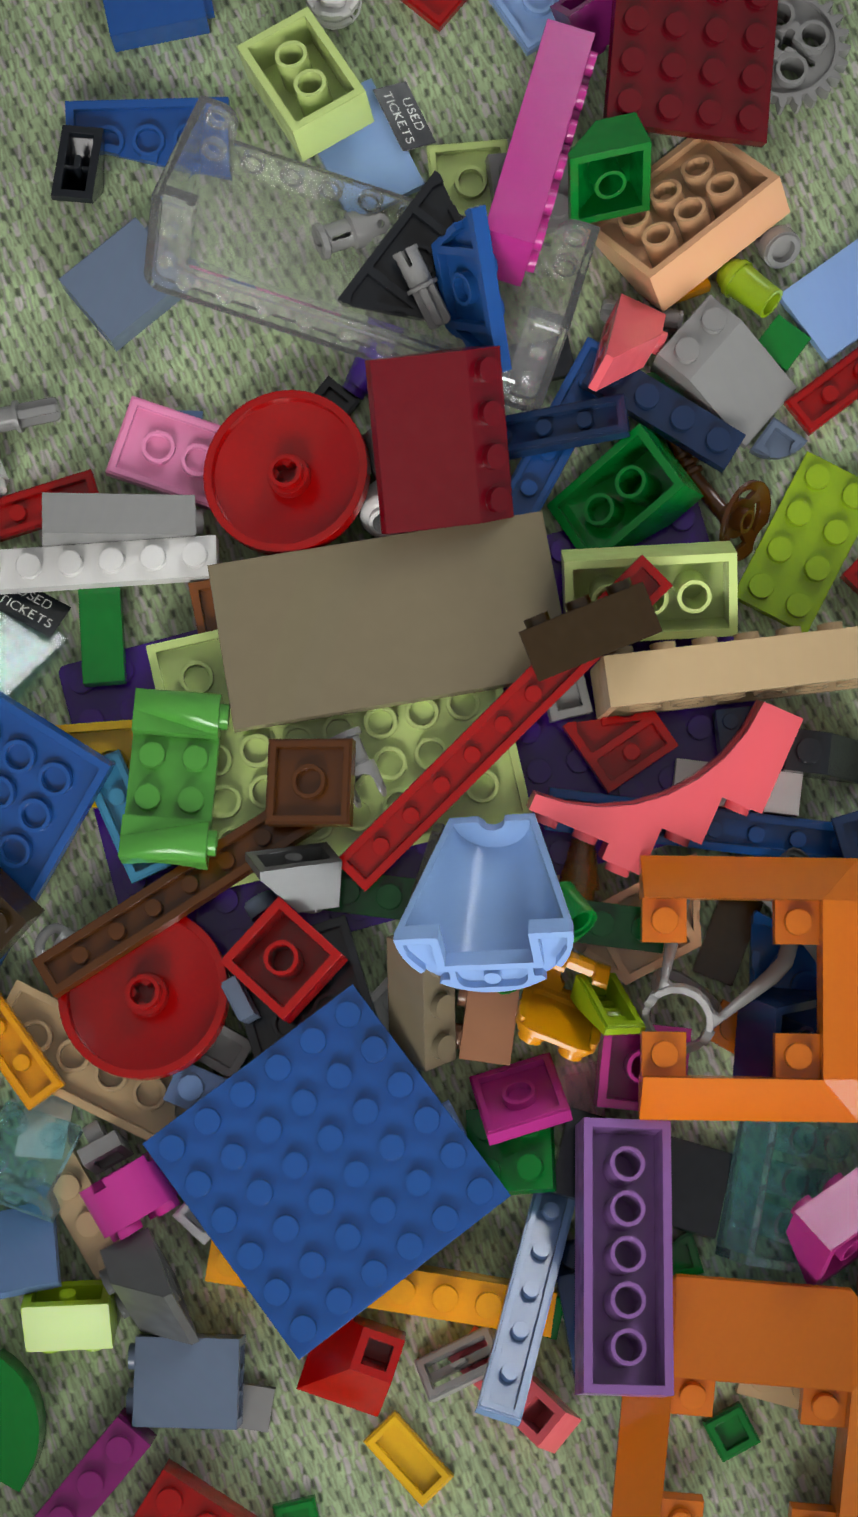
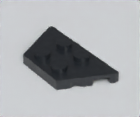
(379, 282)

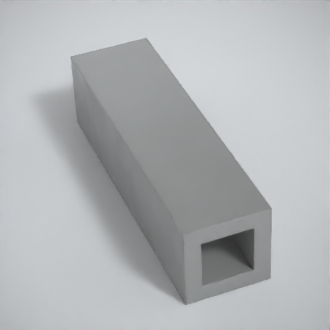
(117, 517)

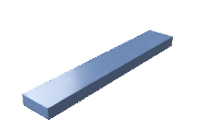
(525, 1309)

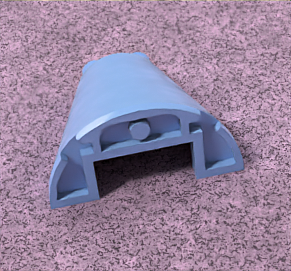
(487, 908)

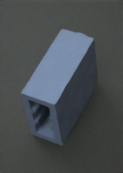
(113, 288)
(186, 1382)

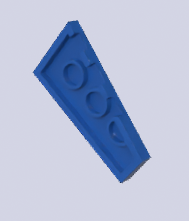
(136, 127)

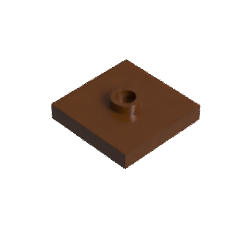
(310, 782)

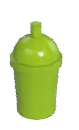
(748, 286)

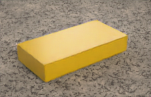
(408, 1458)

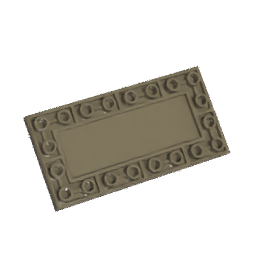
(380, 620)

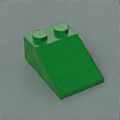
(625, 494)

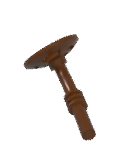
(737, 515)

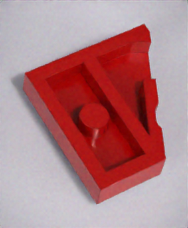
(620, 745)

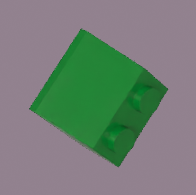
(610, 170)

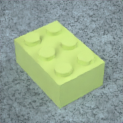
(305, 83)

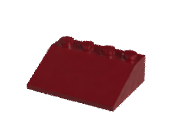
(439, 439)

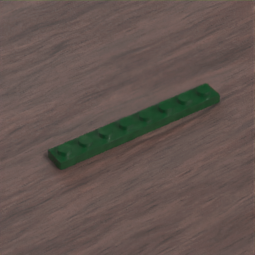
(388, 897)

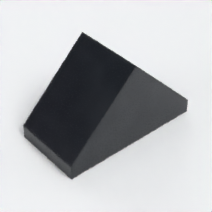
(79, 165)

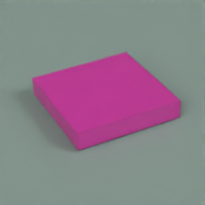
(520, 1098)

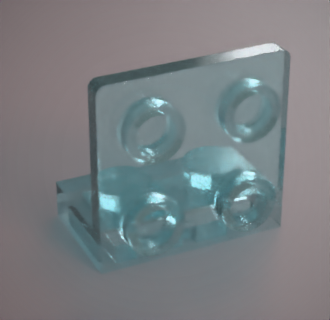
(32, 1159)

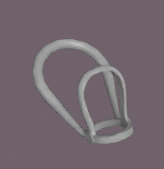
(714, 1014)

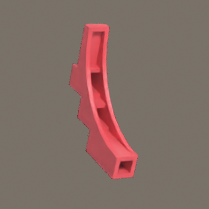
(739, 773)

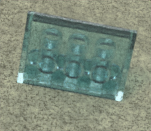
(768, 1175)

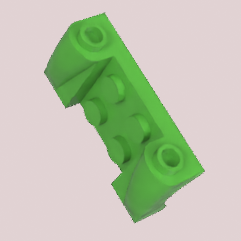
(173, 778)

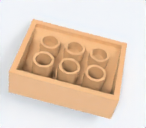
(702, 213)

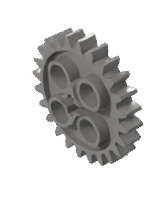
(802, 21)

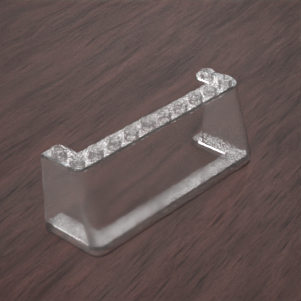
(238, 239)

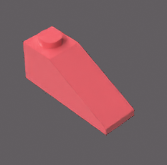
(627, 341)
(545, 1416)

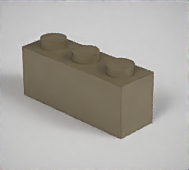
(420, 1013)

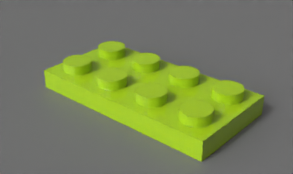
(803, 544)

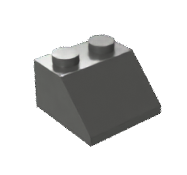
(147, 1288)

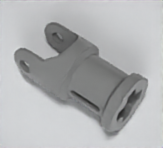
(356, 231)
(363, 764)

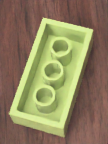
(701, 574)

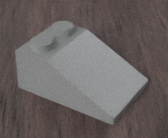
(724, 369)

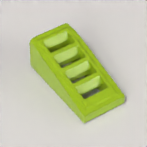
(606, 1009)

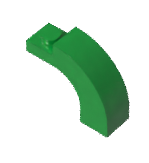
(20, 1422)

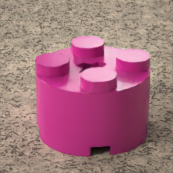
(127, 1196)

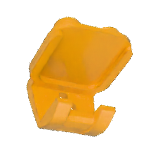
(550, 1016)

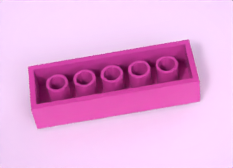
(539, 148)

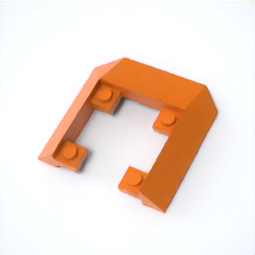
(811, 1071)
(747, 1336)

